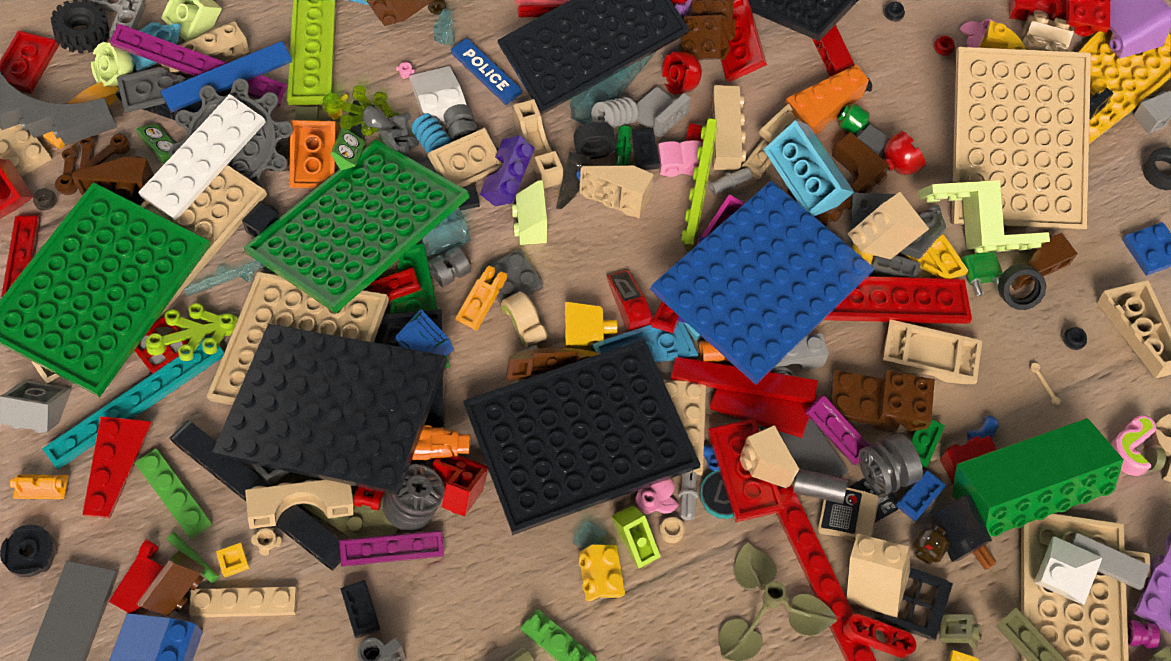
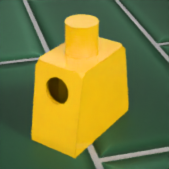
(586, 325)

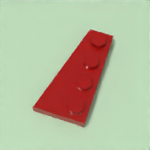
(112, 462)

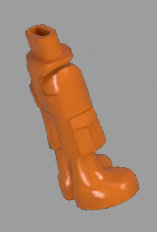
(440, 443)

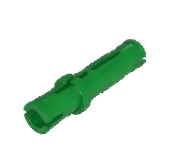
(624, 136)

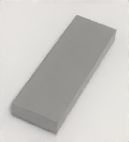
(1114, 562)

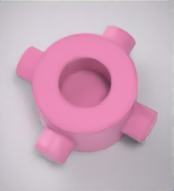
(405, 69)

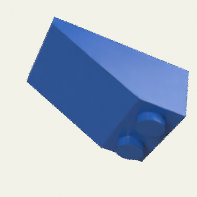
(156, 639)

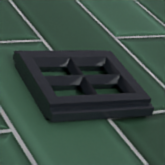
(936, 608)

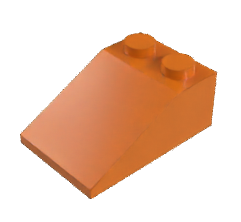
(310, 152)

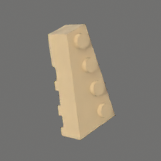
(1141, 323)

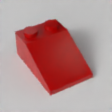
(13, 189)

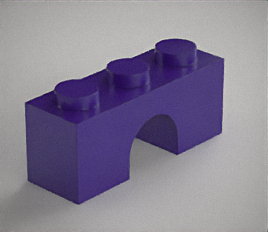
(504, 184)

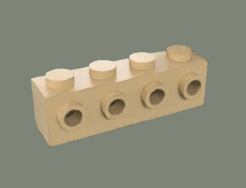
(222, 44)
(729, 138)

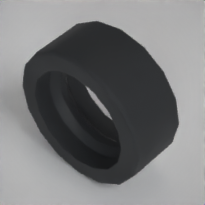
(595, 131)
(1152, 173)
(1030, 300)

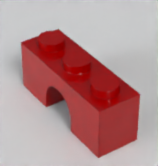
(1022, 8)

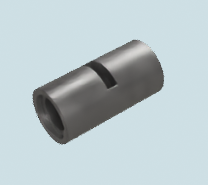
(820, 486)

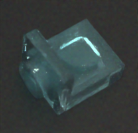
(443, 29)

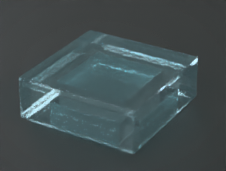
(589, 535)

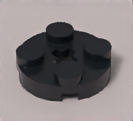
(38, 561)

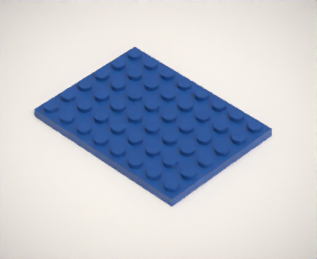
(762, 281)

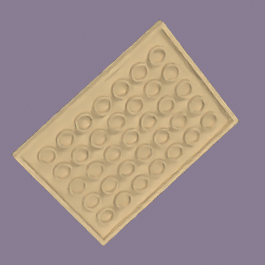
(1028, 126)

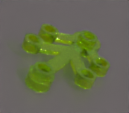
(332, 104)

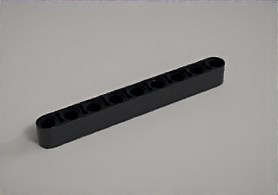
(239, 477)

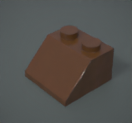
(172, 584)

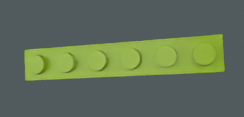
(701, 175)

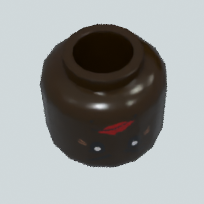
(930, 544)

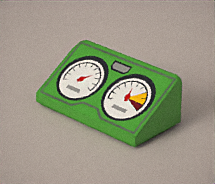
(156, 141)
(347, 149)

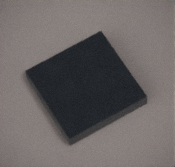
(962, 527)

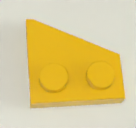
(942, 260)

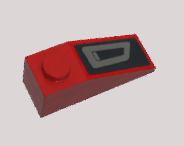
(629, 301)

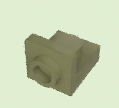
(960, 629)

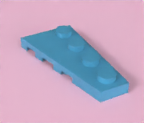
(662, 344)

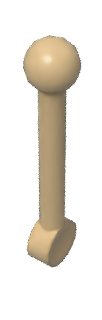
(1035, 368)

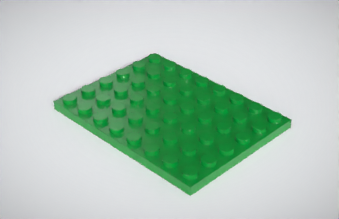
(356, 225)
(97, 288)

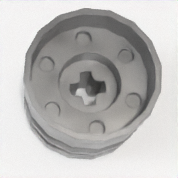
(890, 464)
(417, 500)

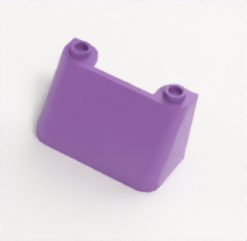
(1138, 25)

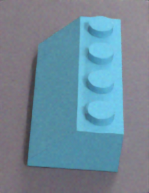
(808, 169)

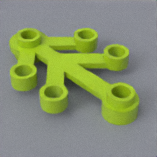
(222, 325)

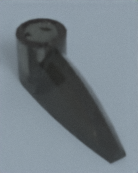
(570, 183)

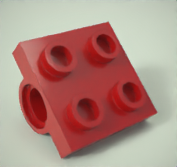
(1088, 16)

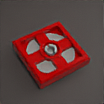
(153, 362)

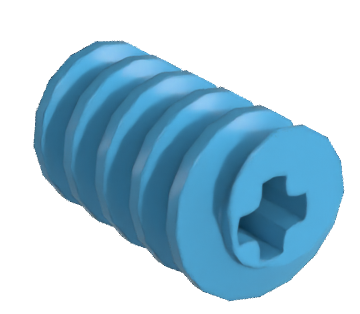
(429, 133)

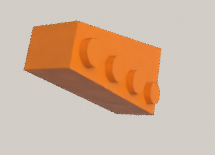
(826, 99)

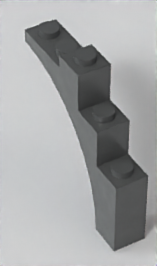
(66, 121)

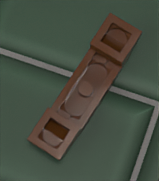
(543, 360)

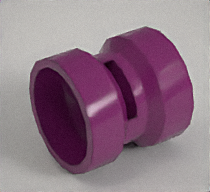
(1145, 634)

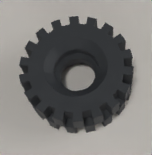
(79, 14)

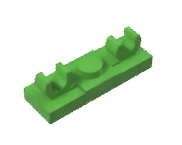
(554, 639)

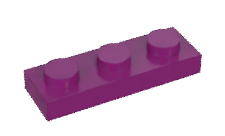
(836, 429)

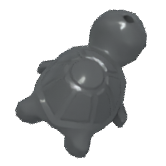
(392, 130)

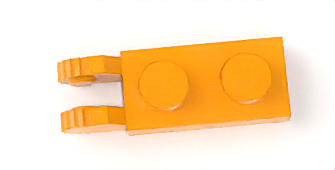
(481, 298)

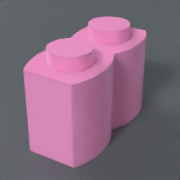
(678, 157)

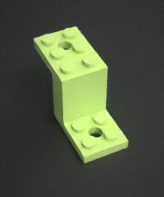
(983, 216)

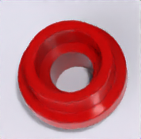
(944, 45)

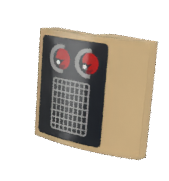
(852, 517)

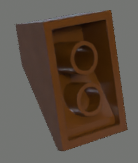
(396, 10)
(121, 176)

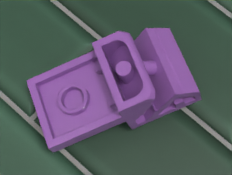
(1156, 596)

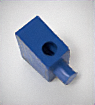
(424, 336)

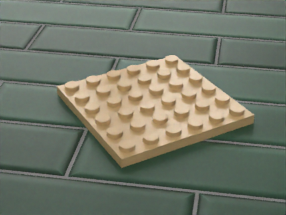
(283, 304)

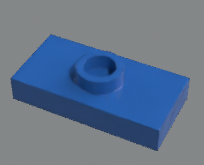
(920, 495)

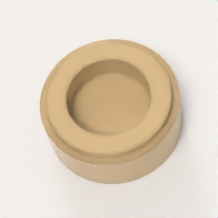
(671, 529)

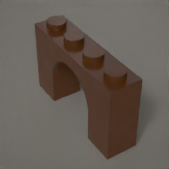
(865, 168)

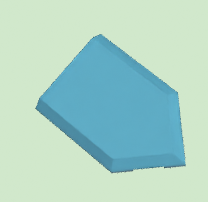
(166, 32)

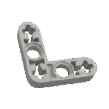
(124, 10)

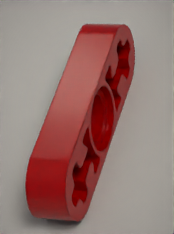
(868, 637)

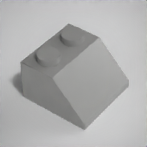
(33, 406)

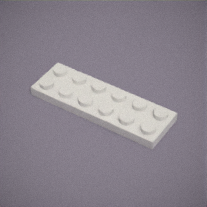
(202, 157)

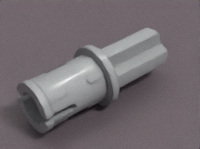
(730, 180)
(688, 496)

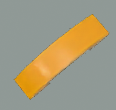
(92, 93)

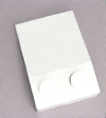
(436, 92)

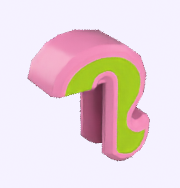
(1126, 441)

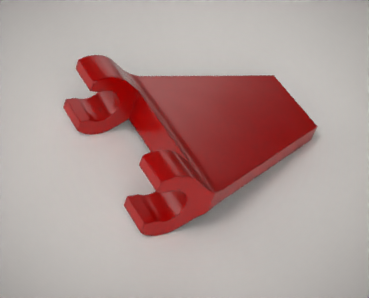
(137, 579)

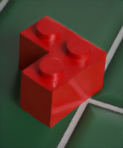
(462, 482)

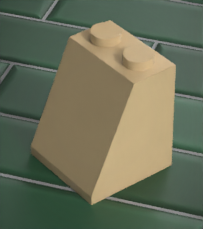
(878, 574)

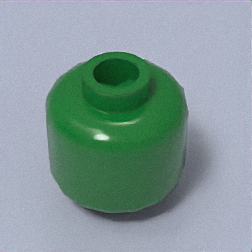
(853, 118)

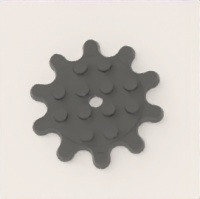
(260, 150)

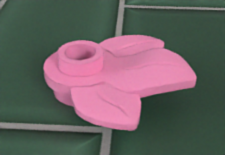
(975, 32)
(660, 498)

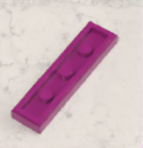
(391, 548)

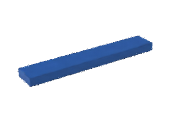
(225, 75)

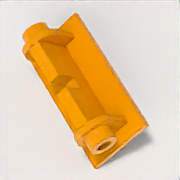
(39, 486)

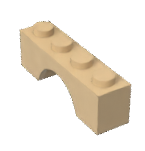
(543, 160)
(268, 503)

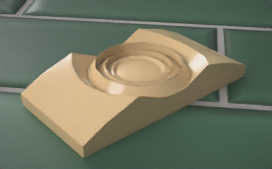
(932, 353)

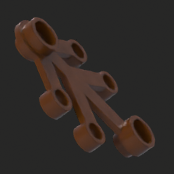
(86, 161)

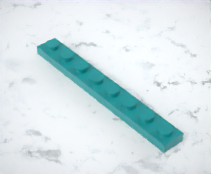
(130, 404)

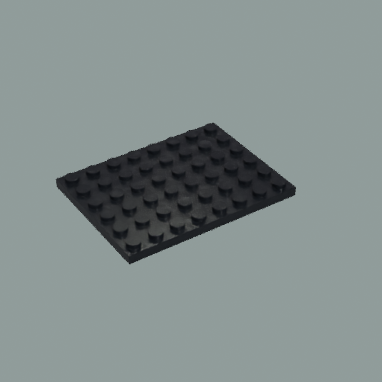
(332, 408)
(580, 436)

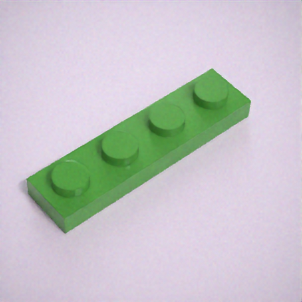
(173, 493)

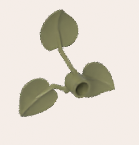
(756, 569)

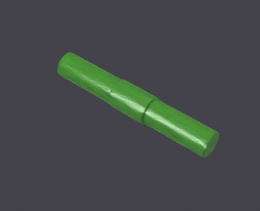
(181, 546)

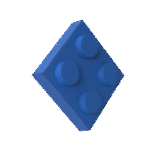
(1150, 248)

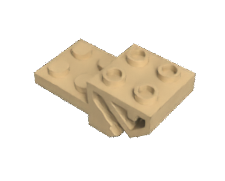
(1046, 34)

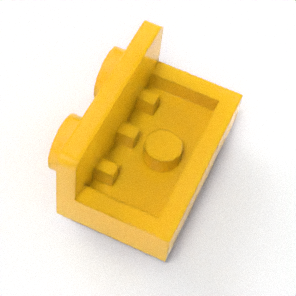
(601, 572)

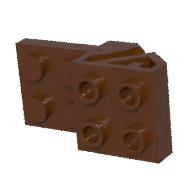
(710, 29)
(885, 400)

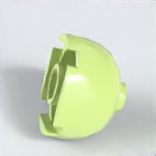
(110, 64)

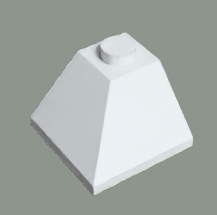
(1068, 570)

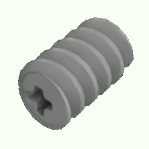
(615, 112)

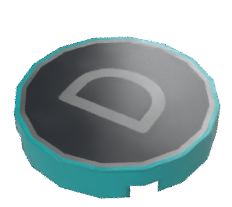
(715, 497)

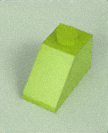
(636, 535)

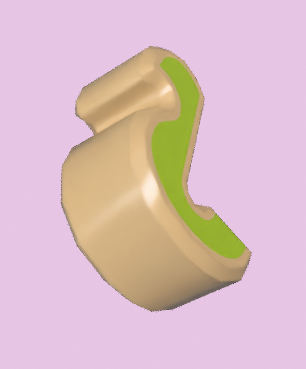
(524, 319)

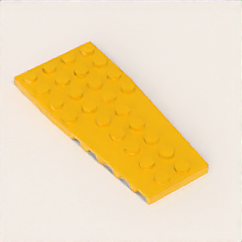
(1127, 77)

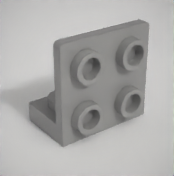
(661, 111)

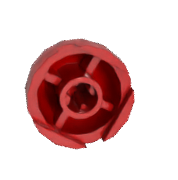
(681, 72)
(902, 154)

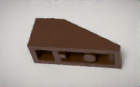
(1049, 258)

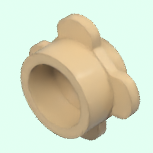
(266, 533)

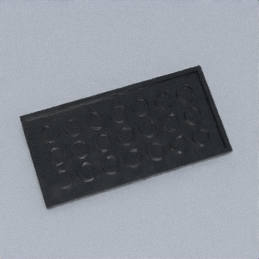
(587, 44)

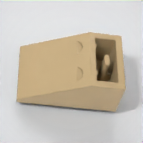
(618, 187)

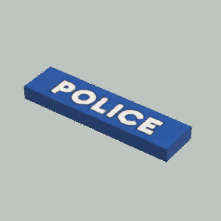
(486, 71)

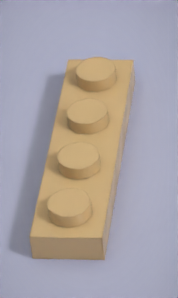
(243, 602)

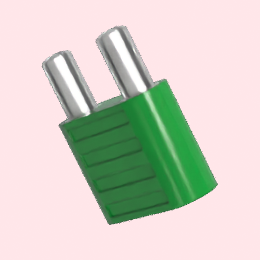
(982, 269)

